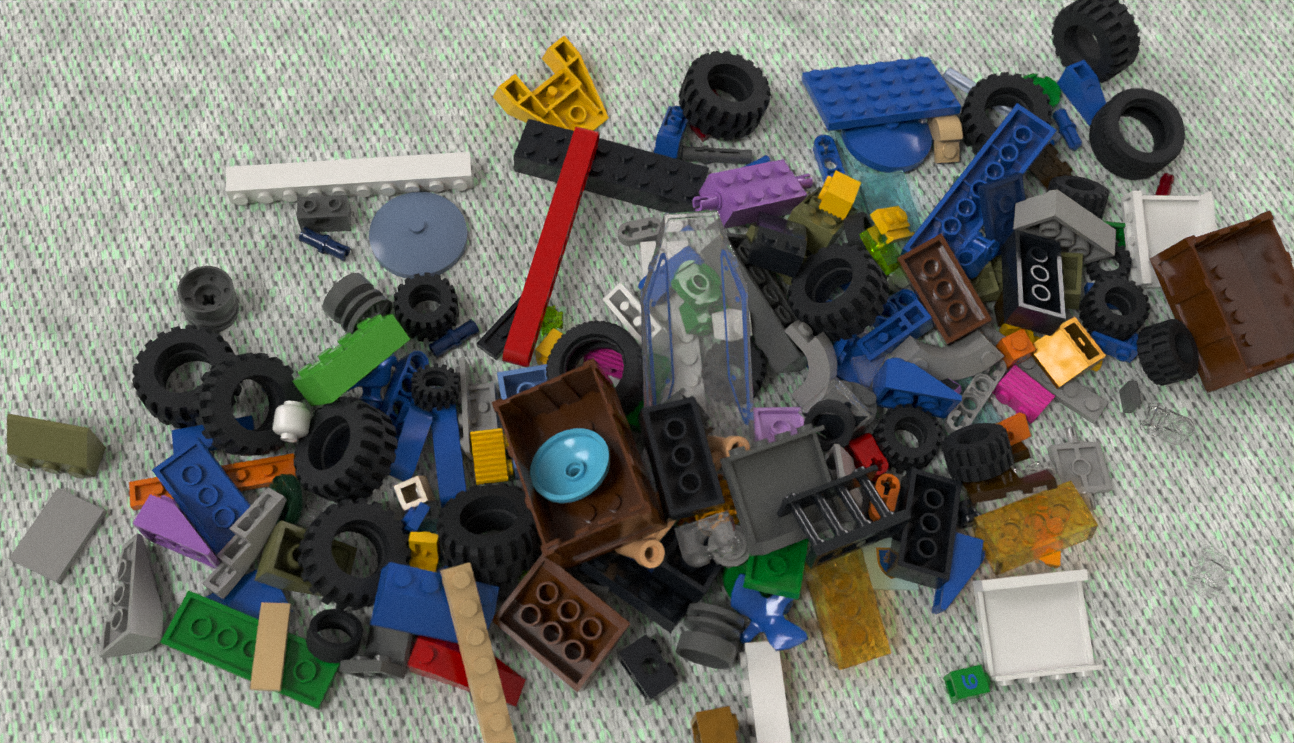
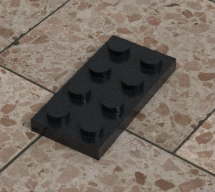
(638, 588)

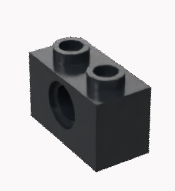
(650, 685)

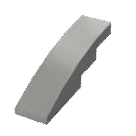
(250, 536)

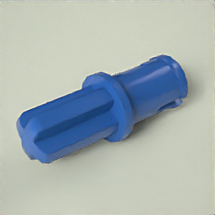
(1067, 129)

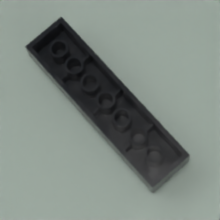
(616, 170)

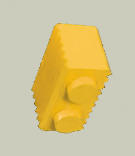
(838, 194)
(490, 457)

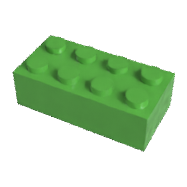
(350, 360)

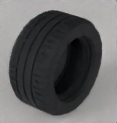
(1152, 111)
(594, 336)

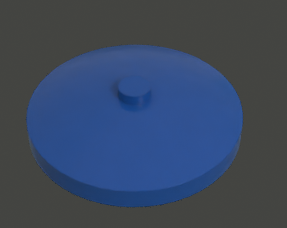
(890, 145)

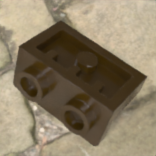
(1049, 166)

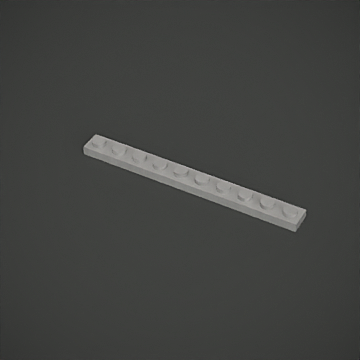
(1070, 395)

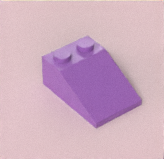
(168, 527)

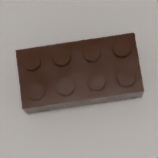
(943, 289)

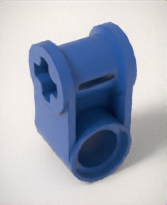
(976, 254)

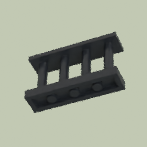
(844, 540)

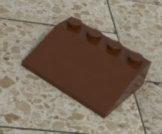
(561, 623)

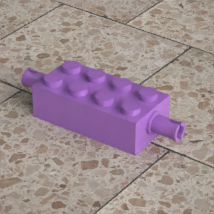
(747, 190)

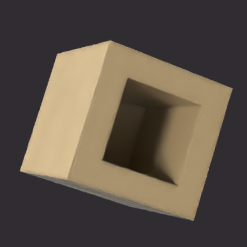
(414, 491)

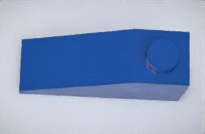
(886, 337)
(966, 559)

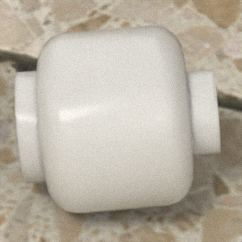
(292, 421)

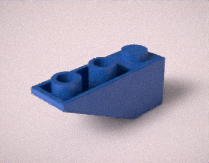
(1082, 89)
(671, 133)

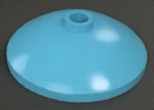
(566, 455)

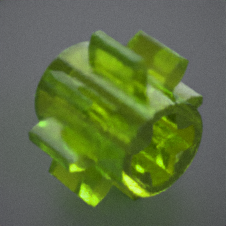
(555, 320)

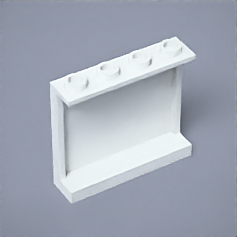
(1159, 223)
(1034, 627)

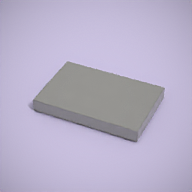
(58, 535)

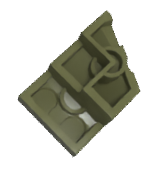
(989, 280)

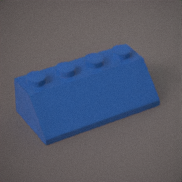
(417, 602)

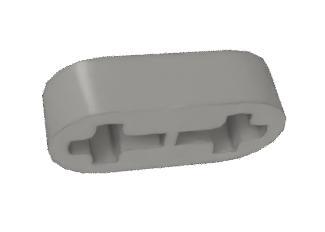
(639, 231)

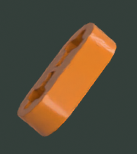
(889, 499)

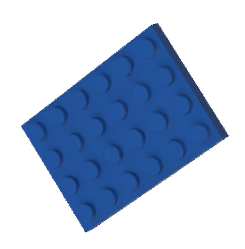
(879, 93)

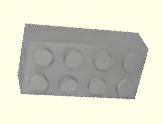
(1065, 221)

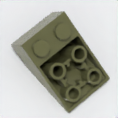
(821, 227)

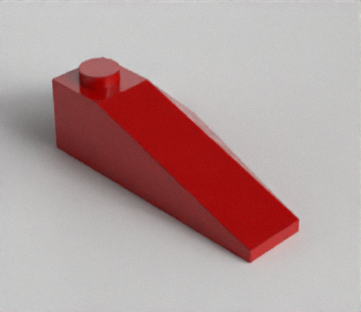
(444, 663)

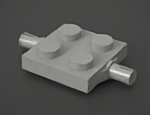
(1082, 464)

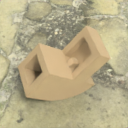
(946, 135)

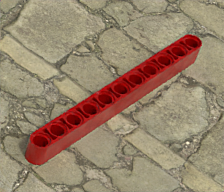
(551, 248)

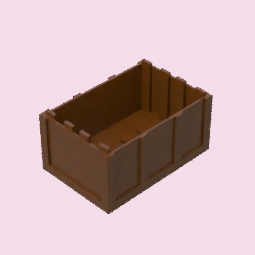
(1234, 299)
(622, 505)

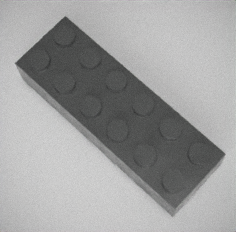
(768, 312)

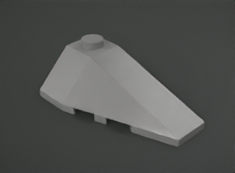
(137, 608)

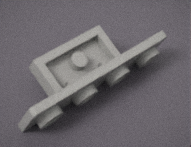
(476, 407)

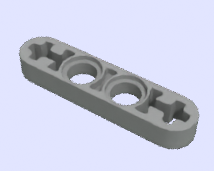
(973, 394)

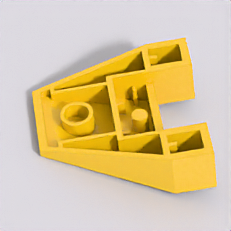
(562, 100)

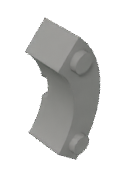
(952, 362)

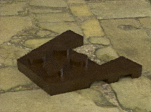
(1009, 481)

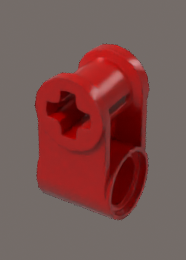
(867, 453)

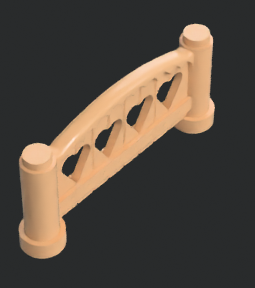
(649, 550)

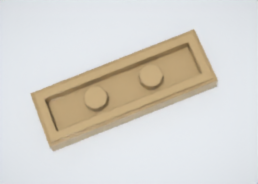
(270, 647)

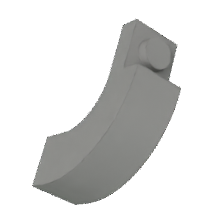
(820, 358)

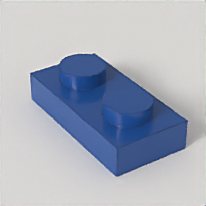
(414, 517)

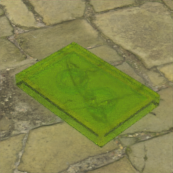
(883, 253)

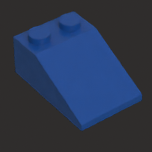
(907, 383)

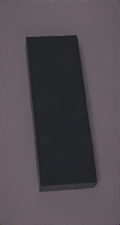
(496, 337)

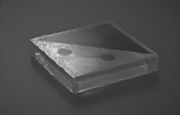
(833, 423)

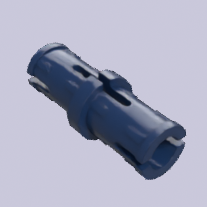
(324, 243)
(454, 338)

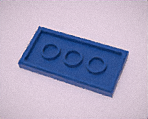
(203, 492)

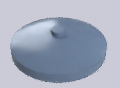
(418, 234)

